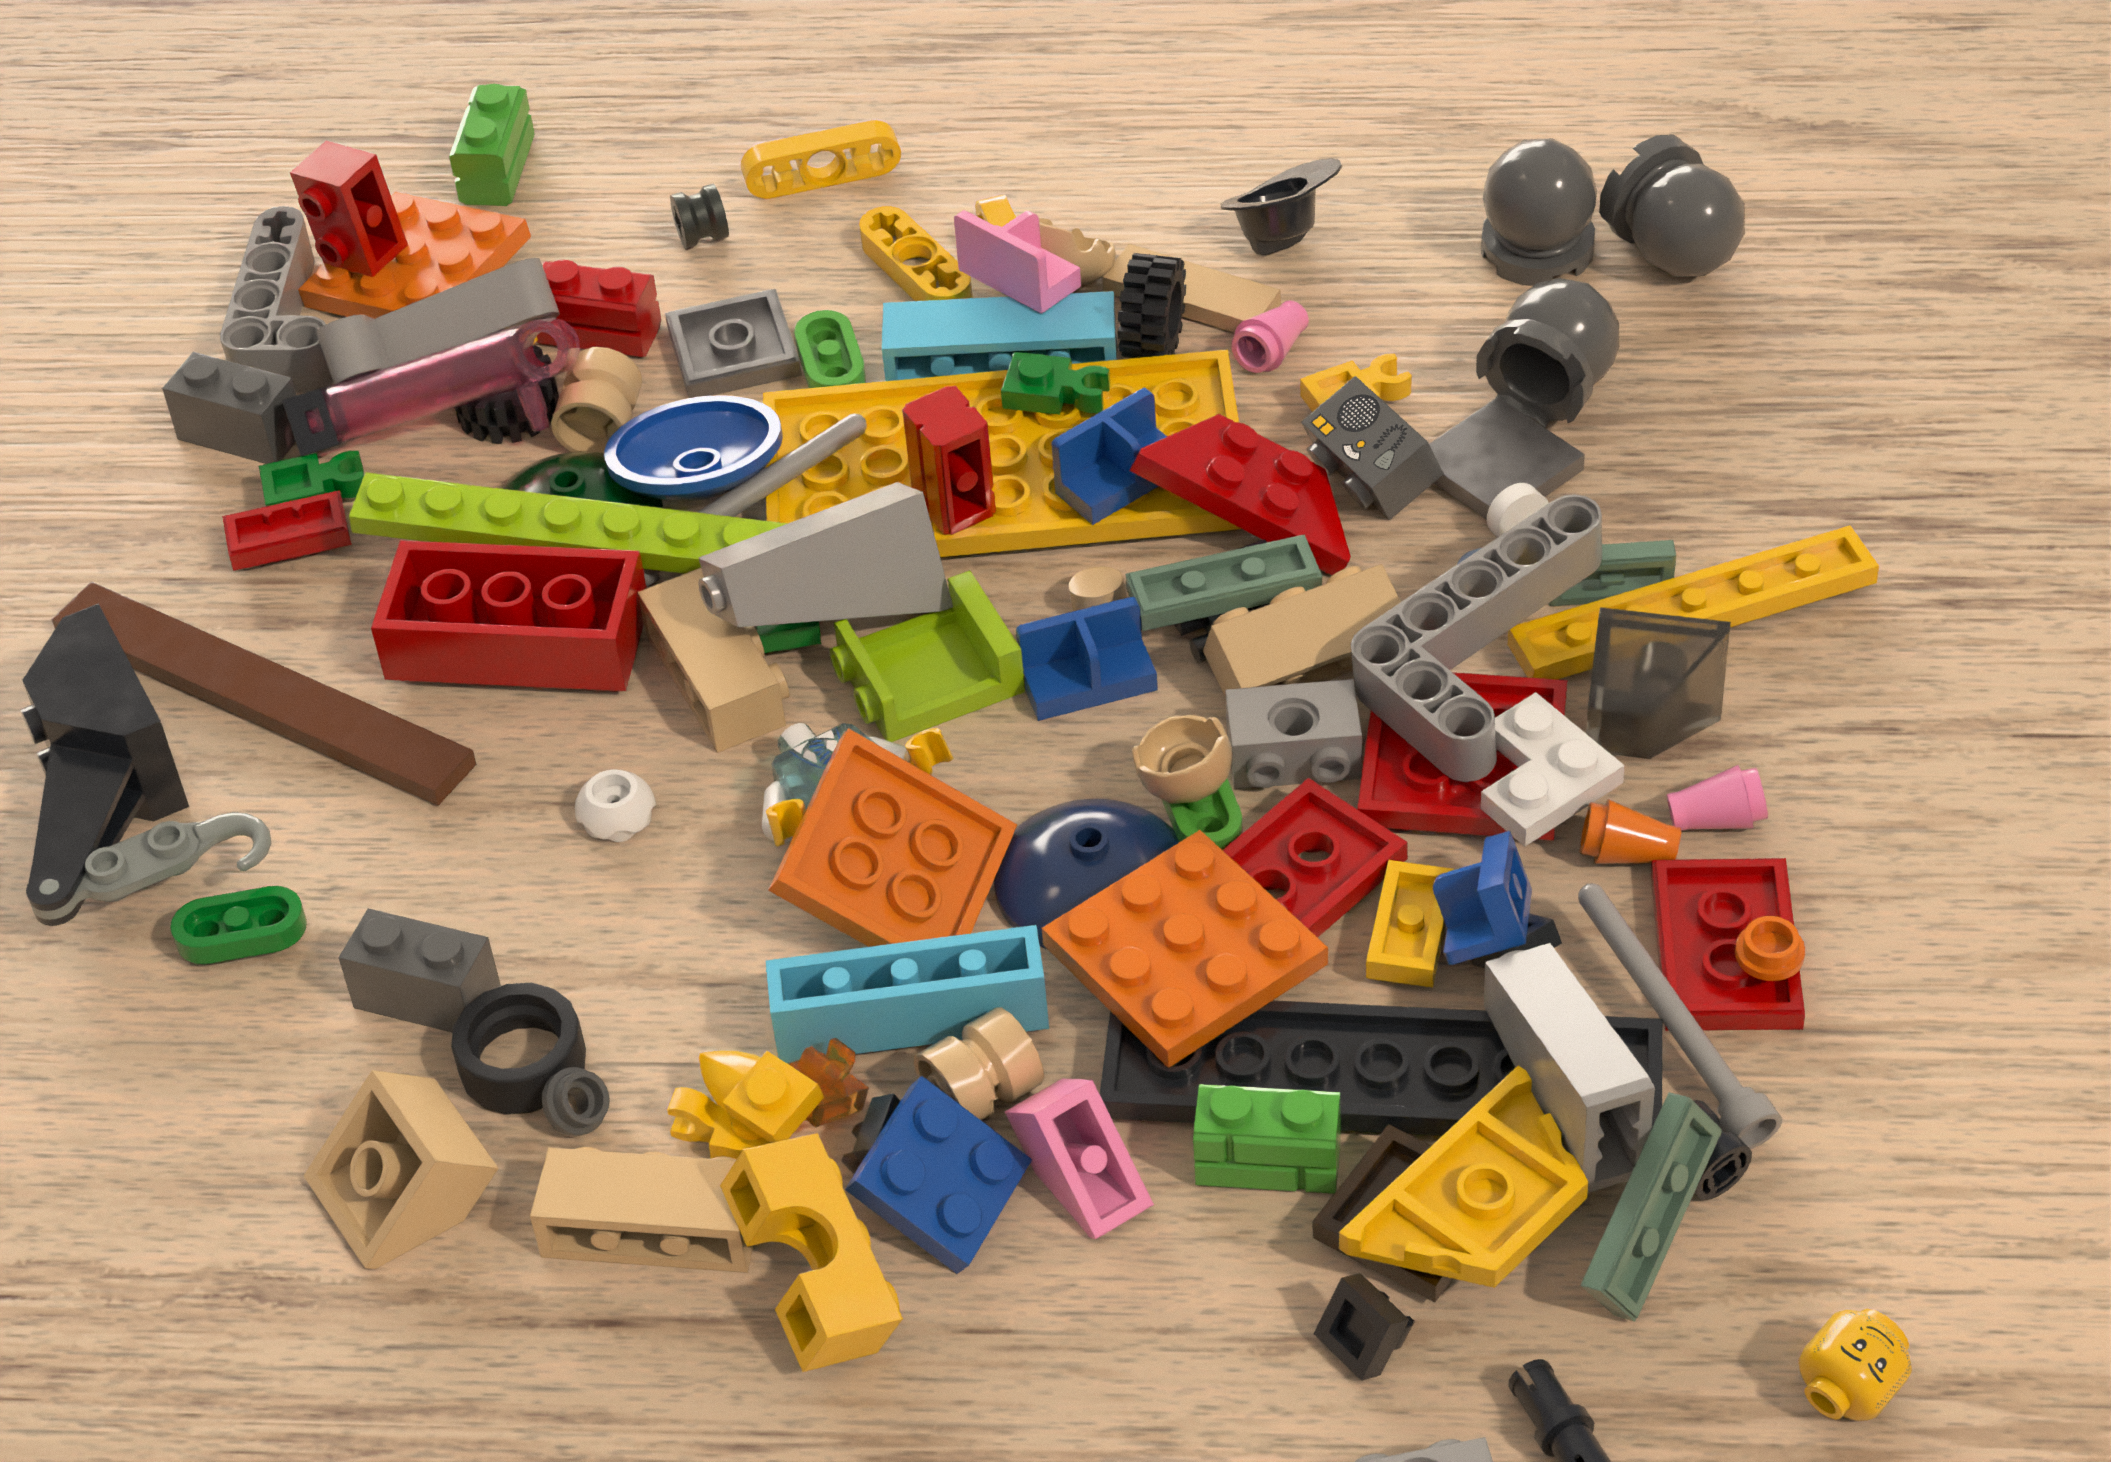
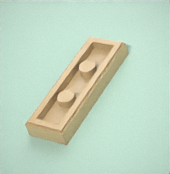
(1210, 294)

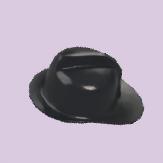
(1283, 207)

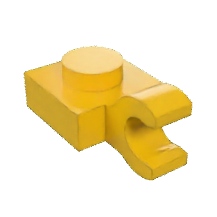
(705, 1121)

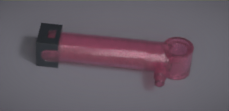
(433, 386)

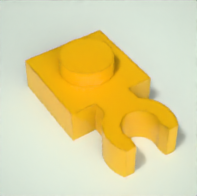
(1378, 377)

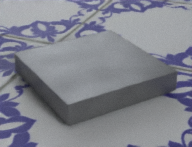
(733, 344)
(1499, 450)

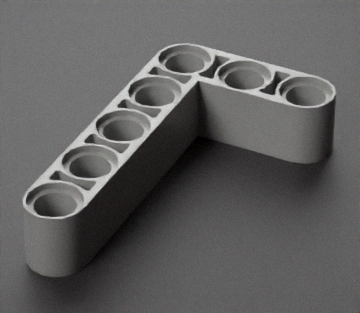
(1408, 651)

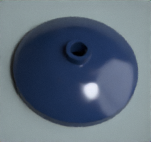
(1072, 855)

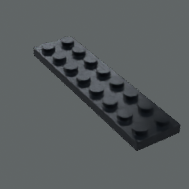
(1387, 1062)

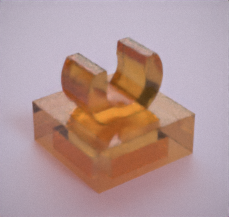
(831, 1071)

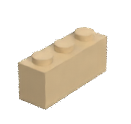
(1300, 633)
(713, 663)
(637, 1210)

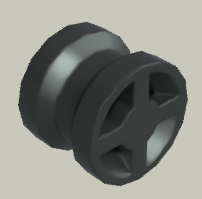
(699, 216)

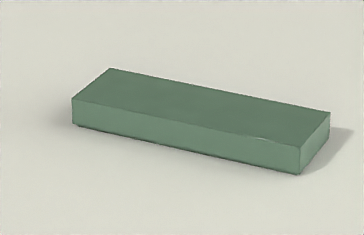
(1222, 581)
(1651, 1207)

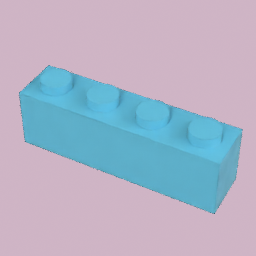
(984, 333)
(905, 991)

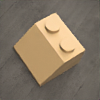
(399, 1167)

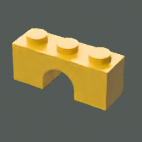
(798, 1198)

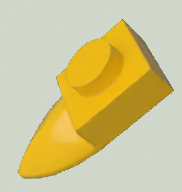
(760, 1091)

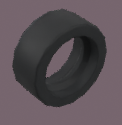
(503, 1011)

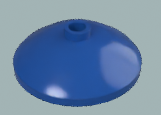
(694, 447)

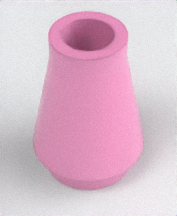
(1266, 338)
(1720, 802)

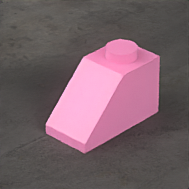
(1080, 1155)

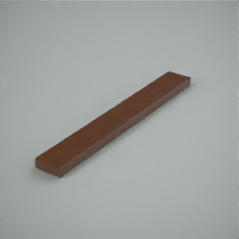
(281, 698)

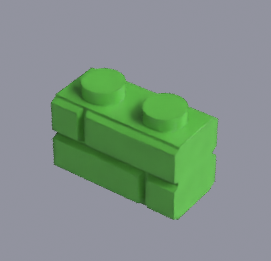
(492, 145)
(1267, 1138)

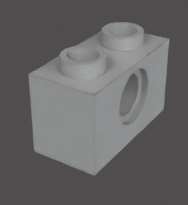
(1294, 734)

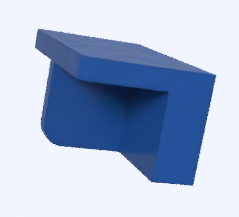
(1096, 457)
(1085, 658)
(1485, 902)

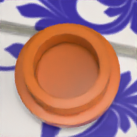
(1770, 949)

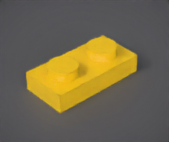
(1407, 926)

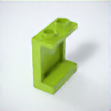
(931, 664)

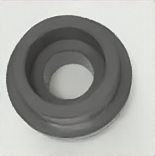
(590, 1097)

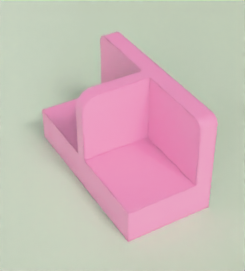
(1013, 260)

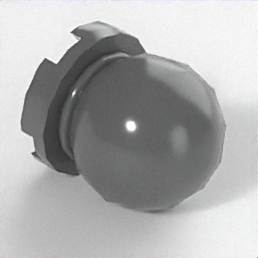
(1674, 208)
(1539, 212)
(1551, 350)

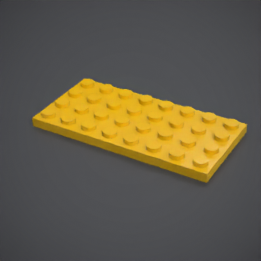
(1027, 509)

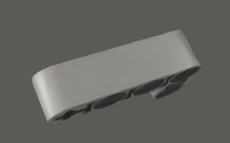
(265, 307)
(441, 321)

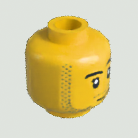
(1855, 1365)

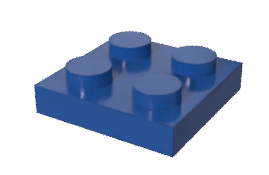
(938, 1175)

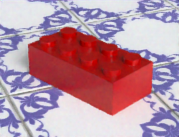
(510, 615)

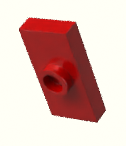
(286, 530)

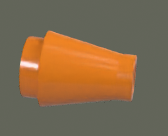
(1626, 836)

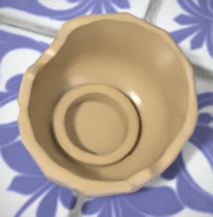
(1090, 254)
(1183, 758)

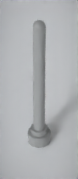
(782, 472)
(1741, 1108)

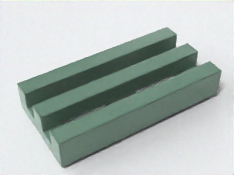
(1622, 570)

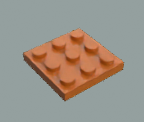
(443, 250)
(891, 850)
(1184, 947)

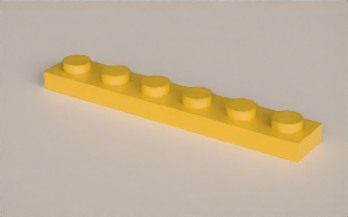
(1725, 592)

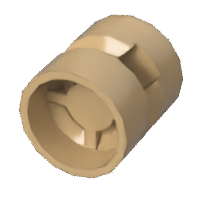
(595, 399)
(986, 1065)

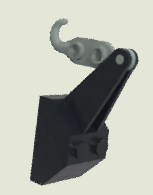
(102, 771)

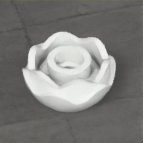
(614, 805)

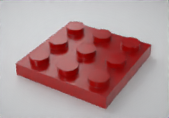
(1412, 794)

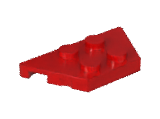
(1250, 485)

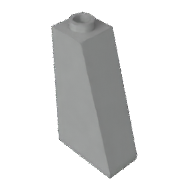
(832, 565)
(1574, 1061)

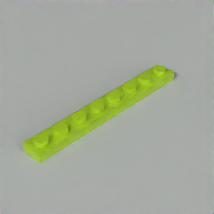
(488, 515)

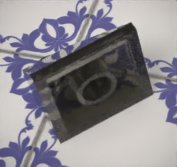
(1655, 680)

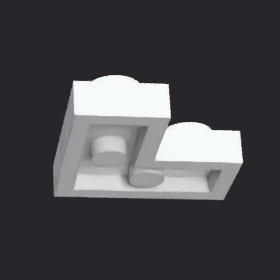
(1555, 774)

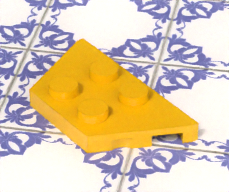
(1476, 1194)

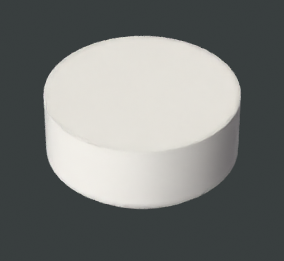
(1513, 507)

